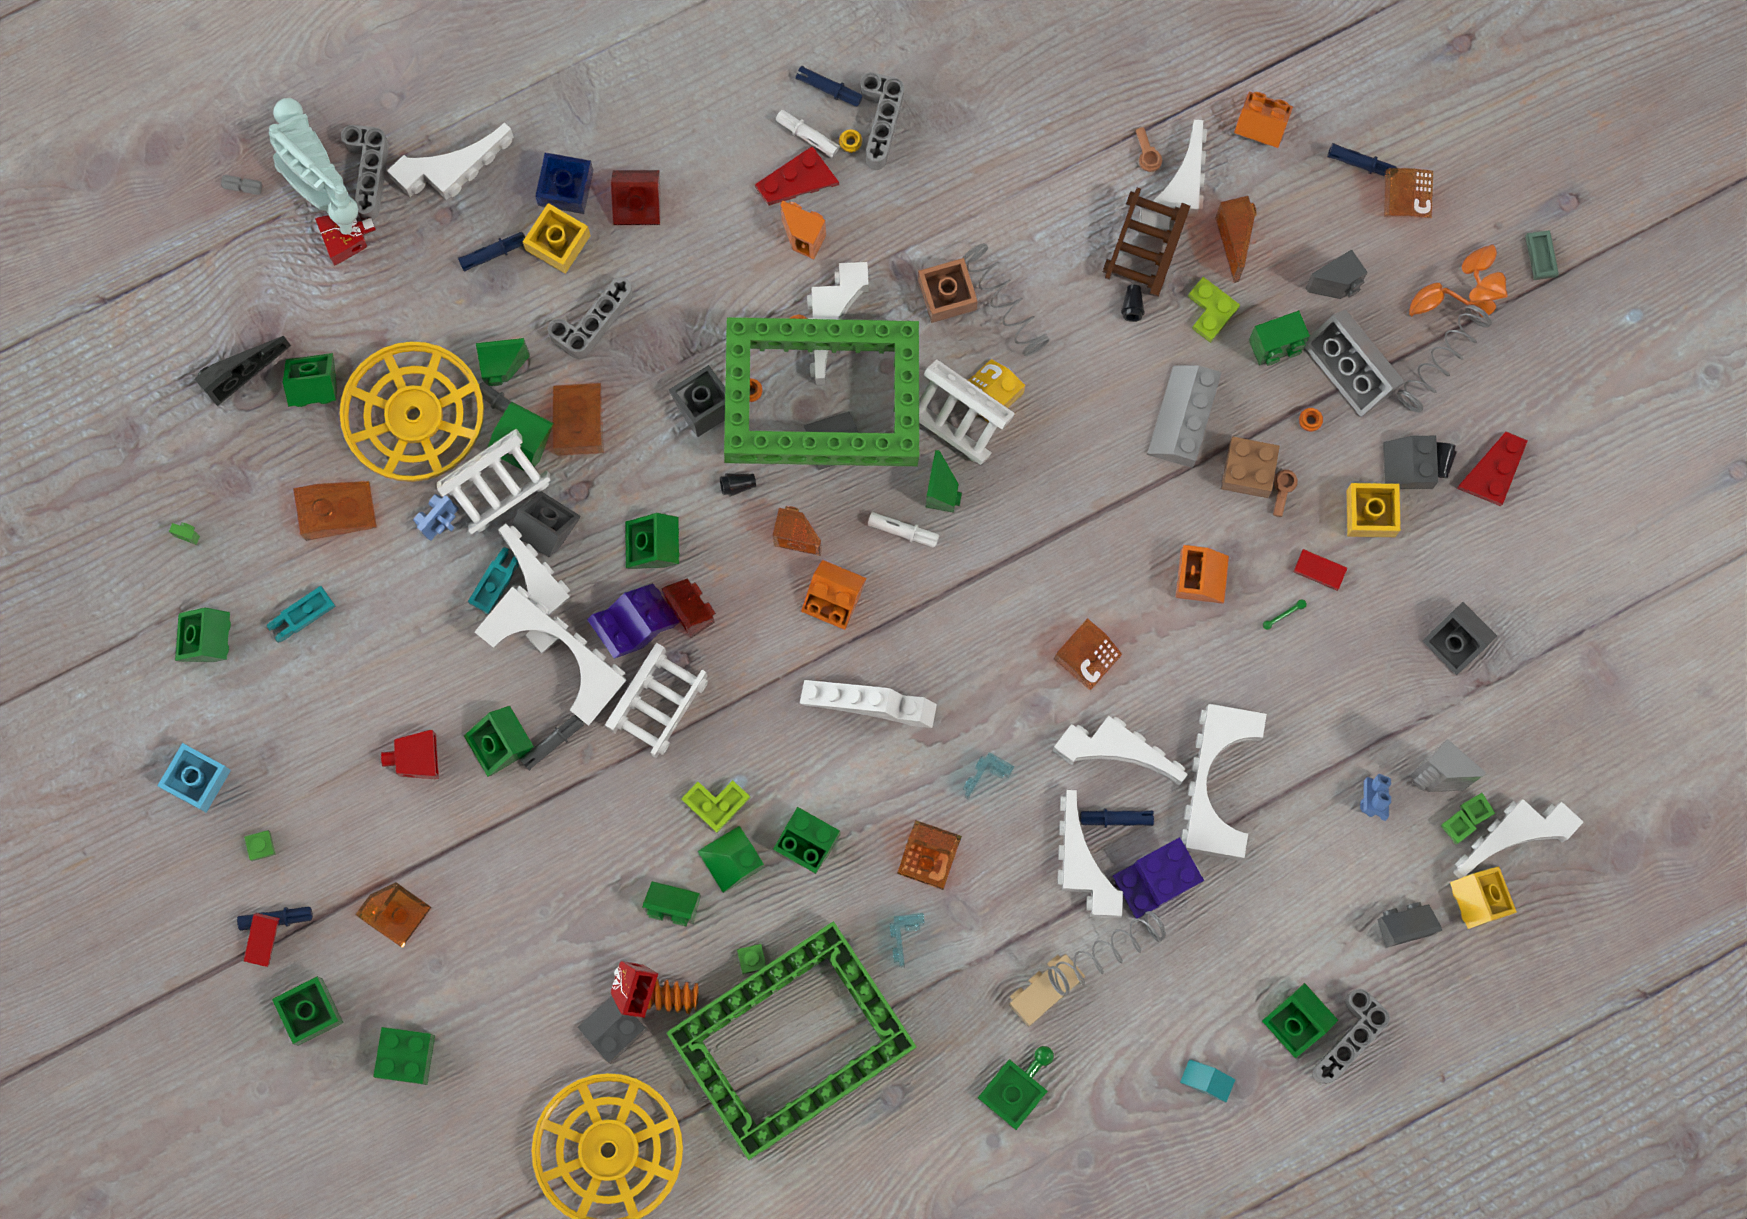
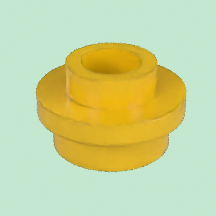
(850, 134)

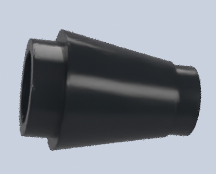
(1133, 304)
(1445, 458)
(736, 483)

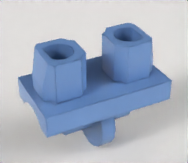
(438, 517)
(1376, 797)

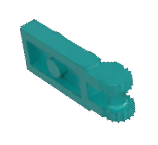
(493, 583)
(302, 613)

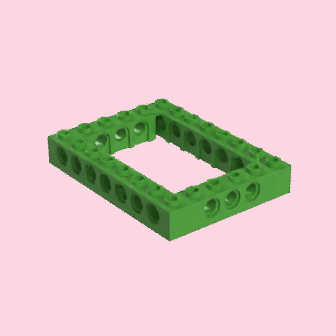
(822, 448)
(822, 945)

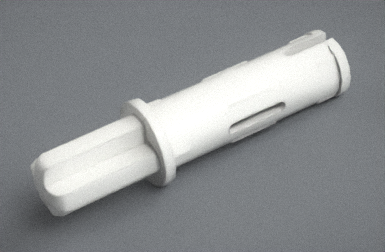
(807, 133)
(903, 529)

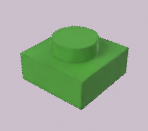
(184, 532)
(1477, 809)
(1458, 827)
(259, 845)
(751, 958)

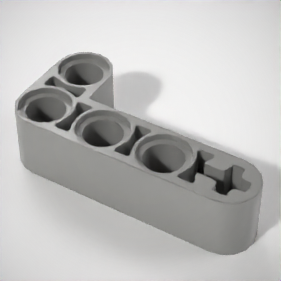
(881, 122)
(366, 173)
(594, 315)
(1347, 1041)

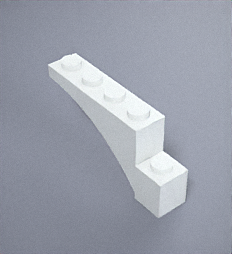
(452, 170)
(1185, 184)
(833, 303)
(538, 582)
(869, 701)
(1116, 743)
(1517, 827)
(1079, 868)

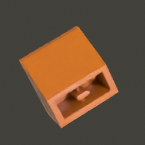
(1263, 119)
(804, 229)
(1202, 574)
(833, 594)

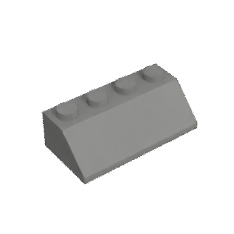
(1353, 362)
(1184, 414)
(1446, 770)

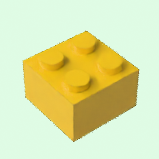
(556, 238)
(1373, 510)

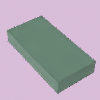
(1542, 255)

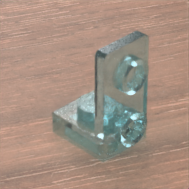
(998, 768)
(910, 923)

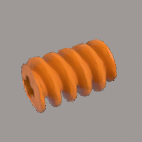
(674, 996)

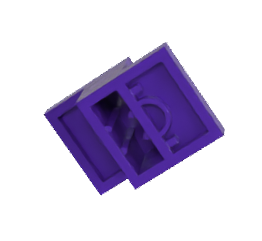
(633, 620)
(1158, 878)

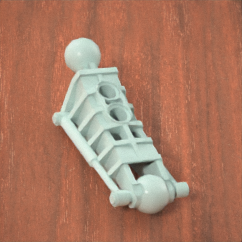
(307, 164)

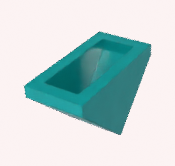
(1207, 1080)

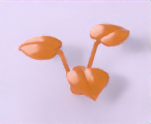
(1482, 296)

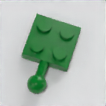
(1015, 1092)

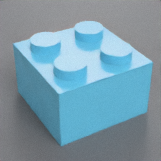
(194, 777)

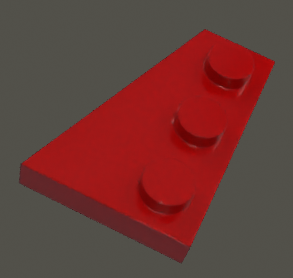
(798, 176)
(1496, 470)

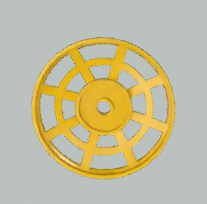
(402, 402)
(599, 1134)

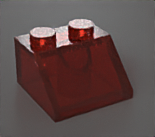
(636, 197)
(688, 606)

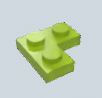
(1218, 308)
(717, 810)

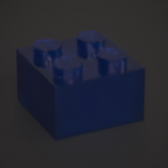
(564, 182)

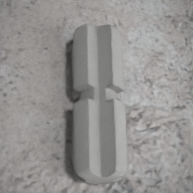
(236, 184)

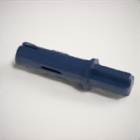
(829, 86)
(1358, 160)
(491, 251)
(1115, 818)
(286, 916)

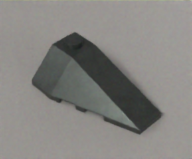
(230, 374)

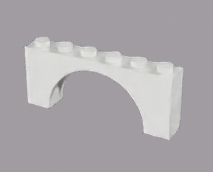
(519, 613)
(1205, 830)

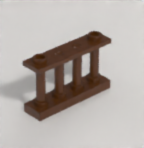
(1169, 237)

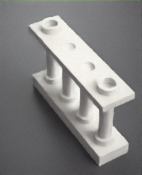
(977, 402)
(492, 457)
(645, 680)

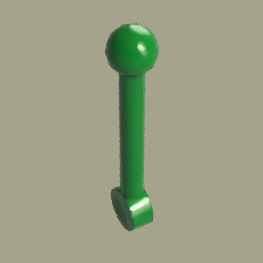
(1301, 604)

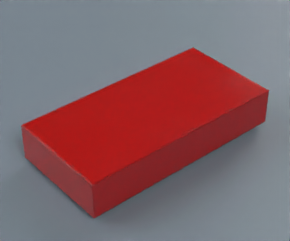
(1320, 569)
(261, 939)

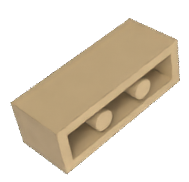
(1041, 995)

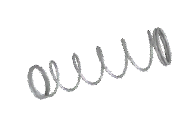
(975, 256)
(1414, 400)
(1151, 930)

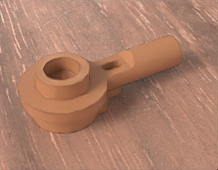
(1150, 159)
(1285, 482)

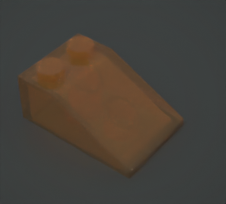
(1235, 227)
(577, 419)
(334, 509)

